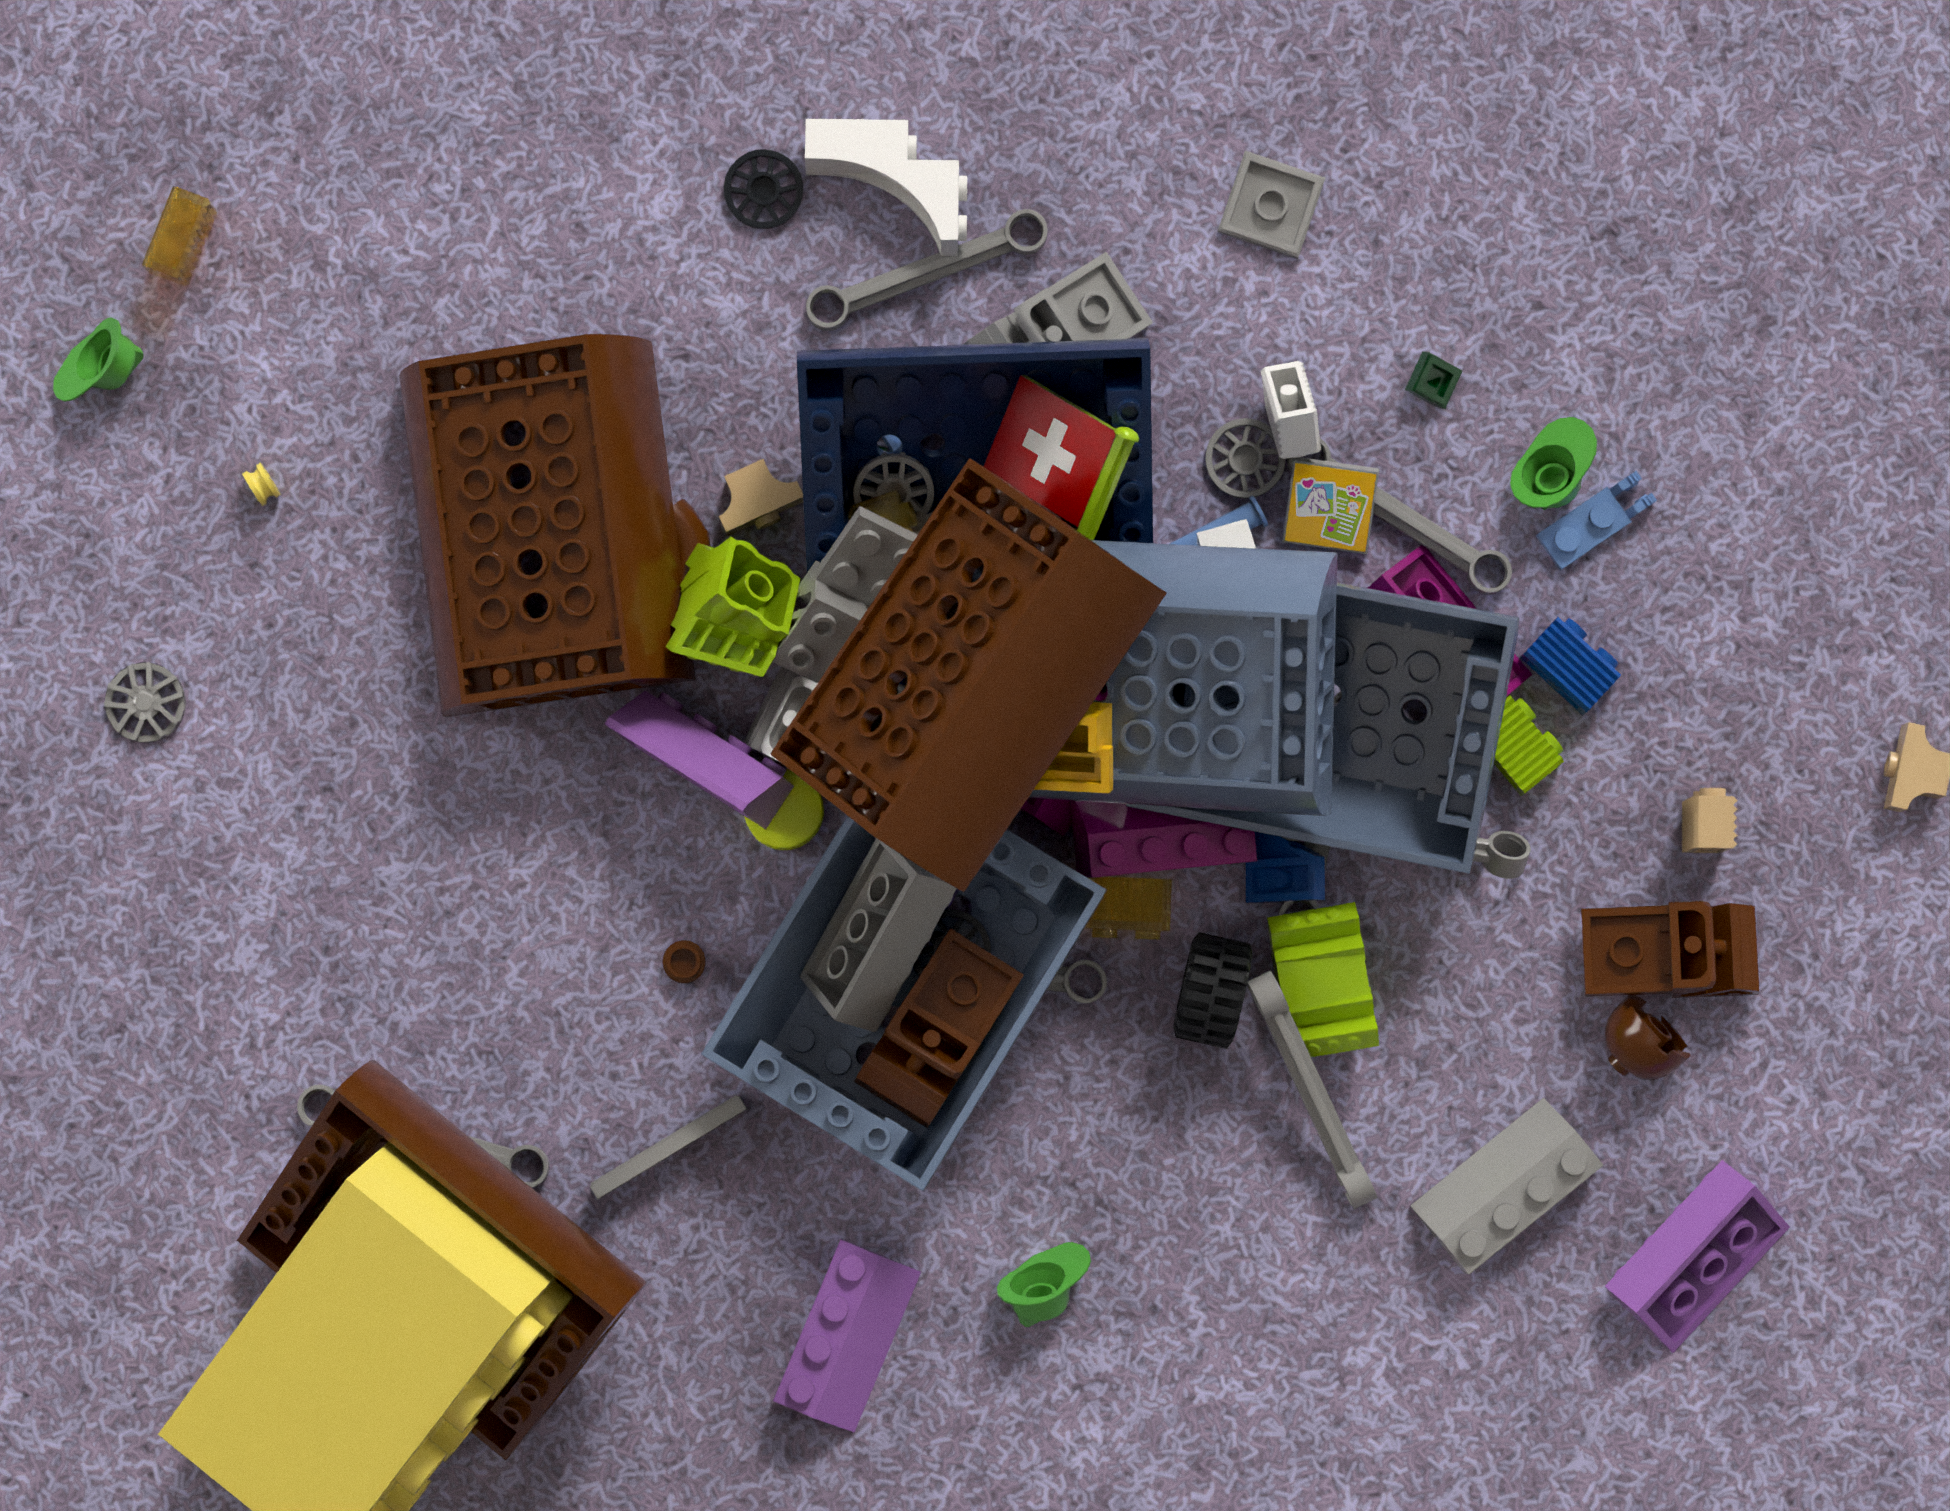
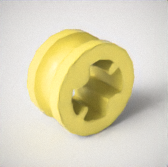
(261, 484)

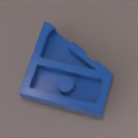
(1284, 872)

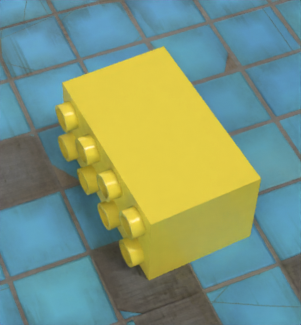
(367, 1350)

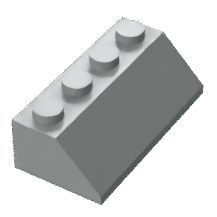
(875, 937)
(1506, 1186)

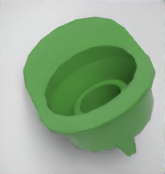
(98, 361)
(1554, 464)
(1043, 1282)

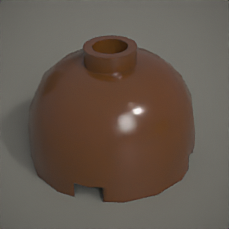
(1642, 1042)

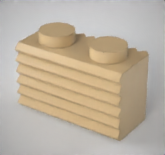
(1708, 822)

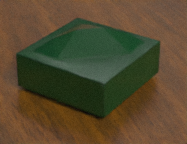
(1433, 380)

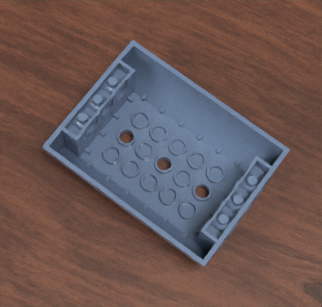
(1398, 781)

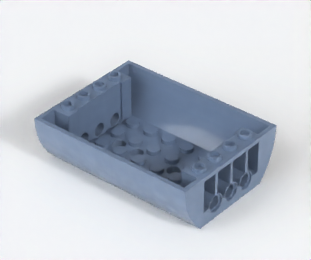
(1237, 622)
(808, 1062)

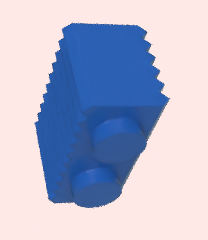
(1571, 664)

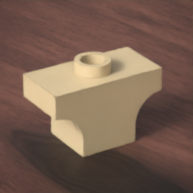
(757, 498)
(1915, 769)

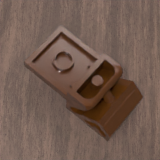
(1671, 950)
(938, 1028)

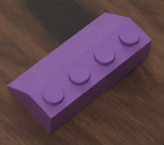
(703, 757)
(1697, 1255)
(847, 1336)

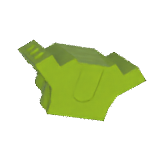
(733, 607)
(1325, 978)

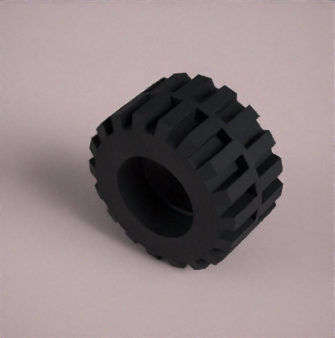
(1212, 990)

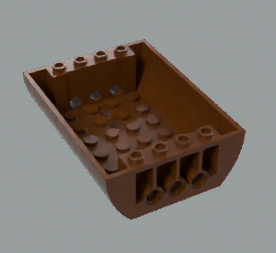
(591, 511)
(983, 691)
(380, 1109)

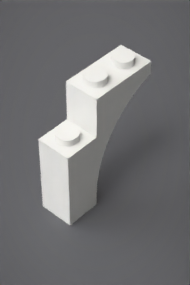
(887, 158)

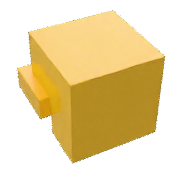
(1086, 757)

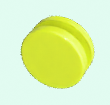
(796, 819)

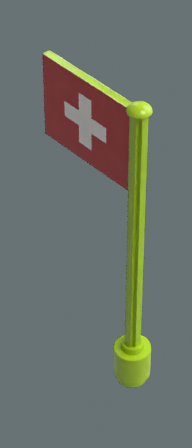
(1060, 454)

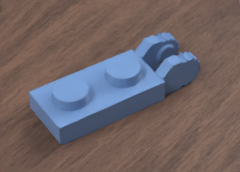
(1591, 523)

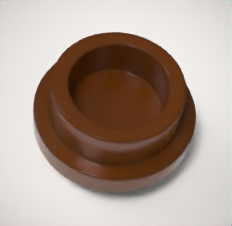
(684, 961)

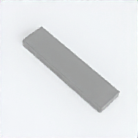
(668, 1146)

